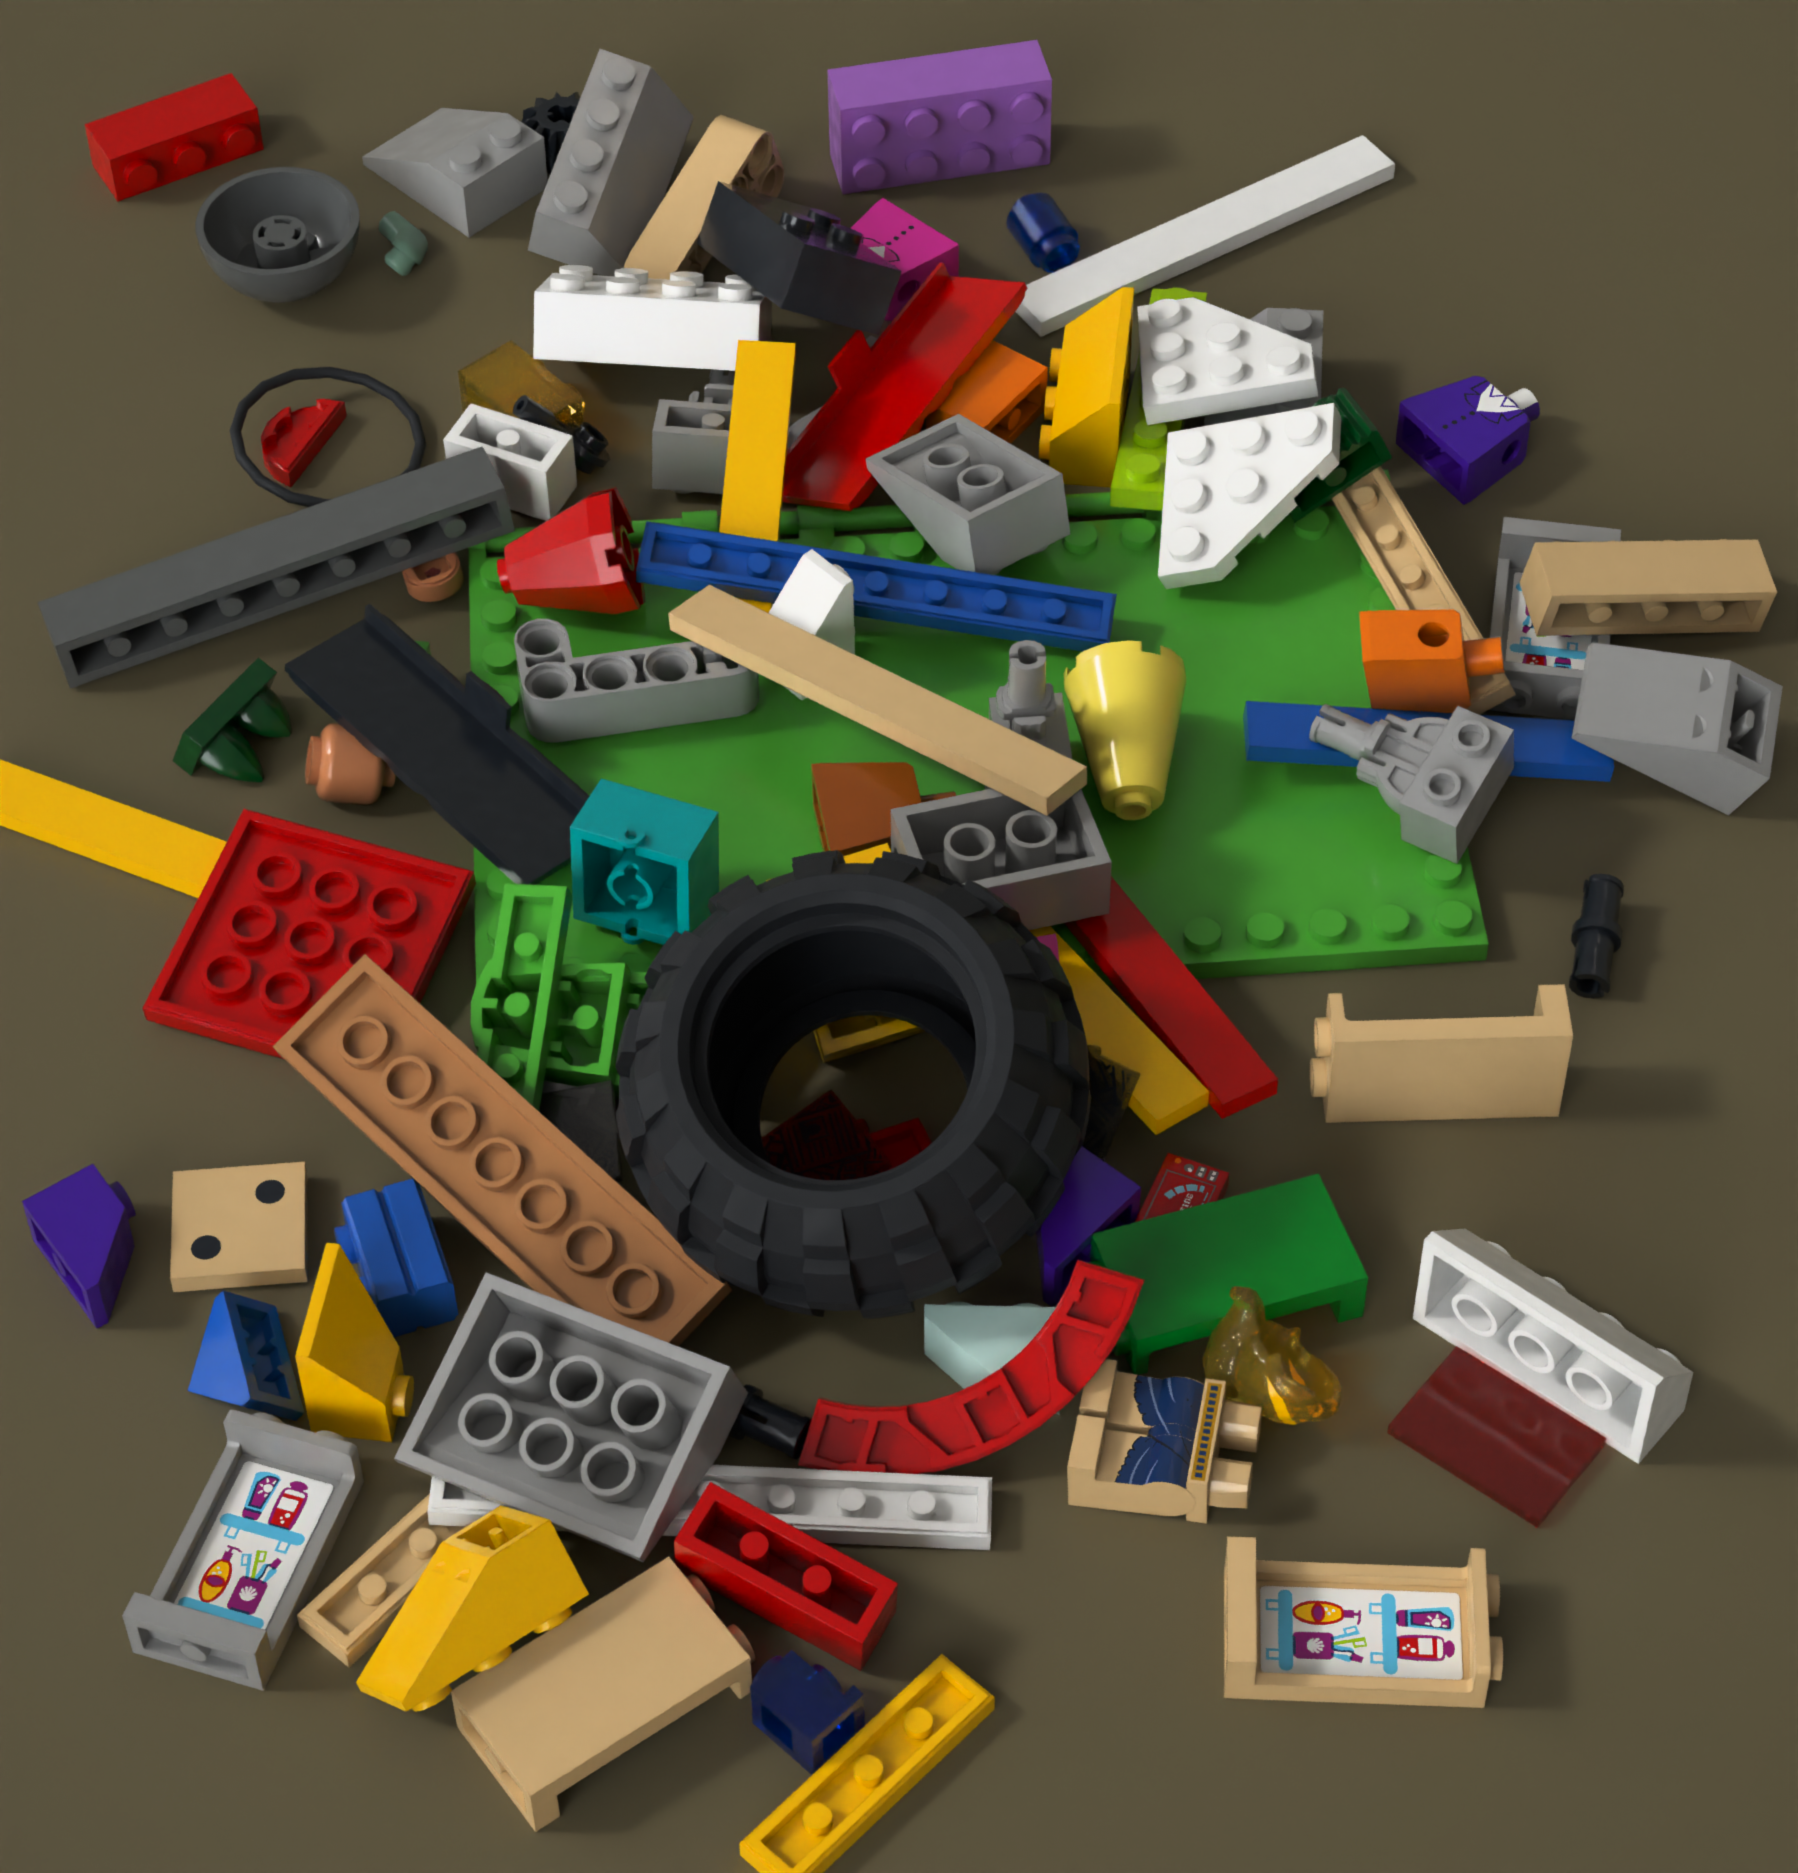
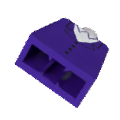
(1467, 433)

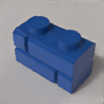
(398, 1256)

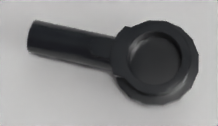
(587, 440)

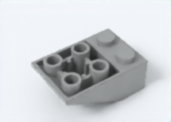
(1680, 720)

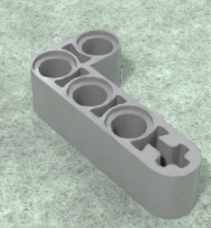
(623, 689)

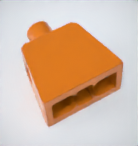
(1422, 659)

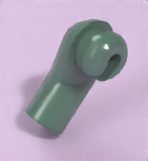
(408, 243)

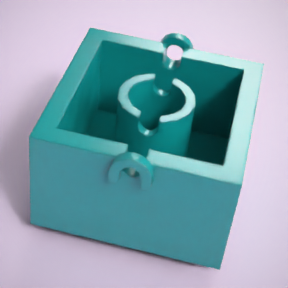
(643, 862)

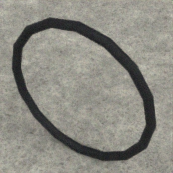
(317, 373)

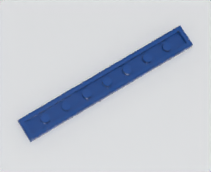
(882, 587)

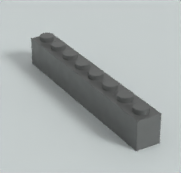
(276, 566)

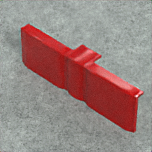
(894, 385)

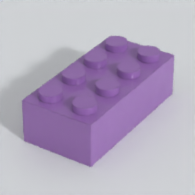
(939, 116)

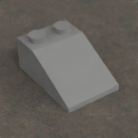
(464, 165)
(973, 495)

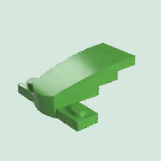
(547, 1016)

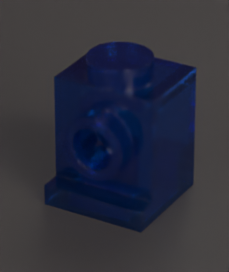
(805, 1709)

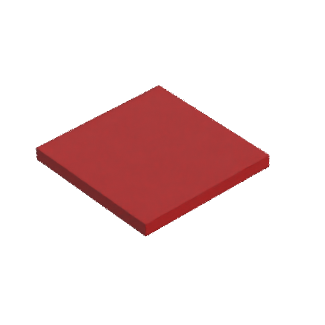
(290, 919)

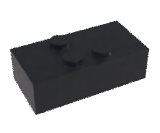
(799, 257)

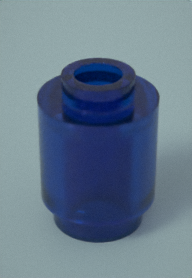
(1043, 232)

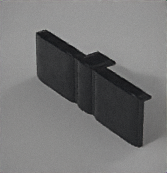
(446, 744)

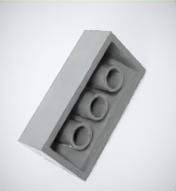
(611, 166)

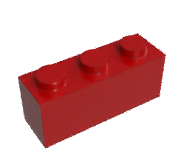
(174, 136)
(786, 1576)

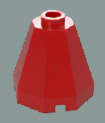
(577, 559)

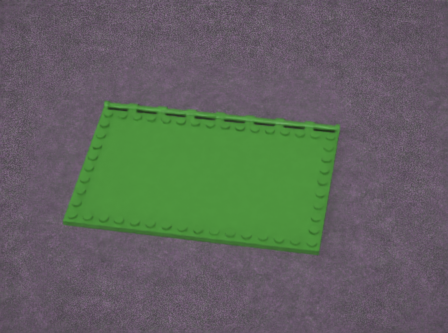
(1234, 869)

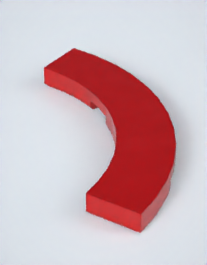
(994, 1410)

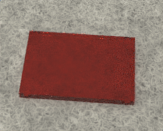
(1496, 1436)

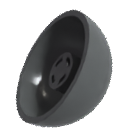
(279, 232)

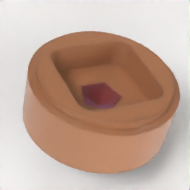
(434, 579)

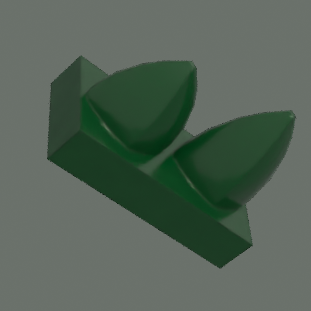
(215, 736)

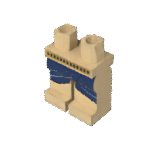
(1158, 1445)

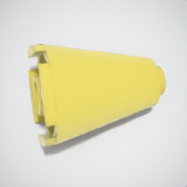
(1127, 721)

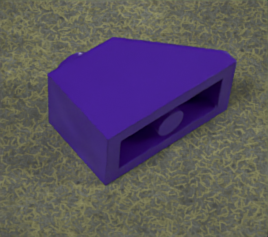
(1092, 1202)
(85, 1237)

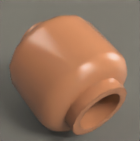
(345, 768)

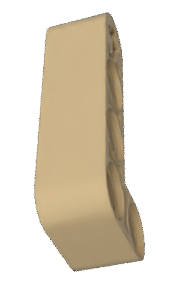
(726, 153)

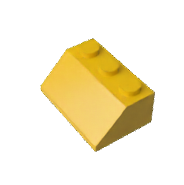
(1090, 393)

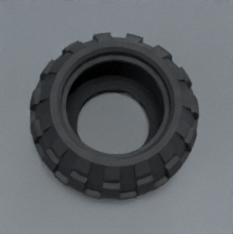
(823, 950)

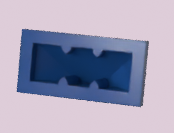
(246, 1358)

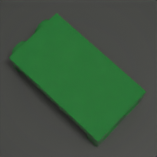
(1271, 1239)

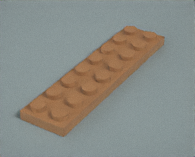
(494, 1158)

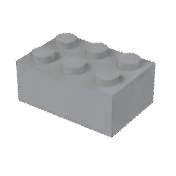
(1037, 863)

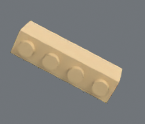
(1647, 587)

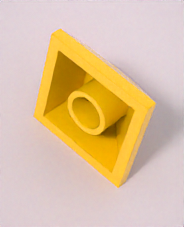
(350, 1358)

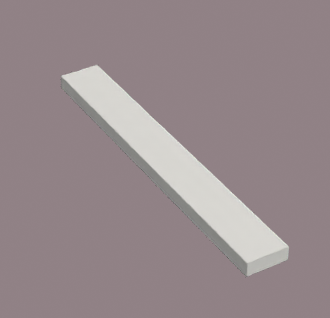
(1206, 233)
(821, 1503)

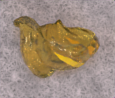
(1269, 1365)

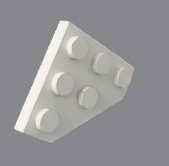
(1216, 362)
(1237, 484)

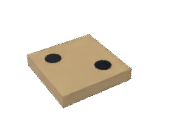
(239, 1227)

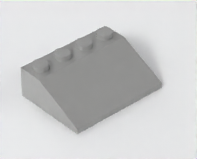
(572, 1417)

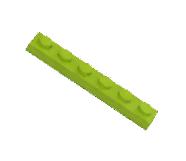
(1143, 447)

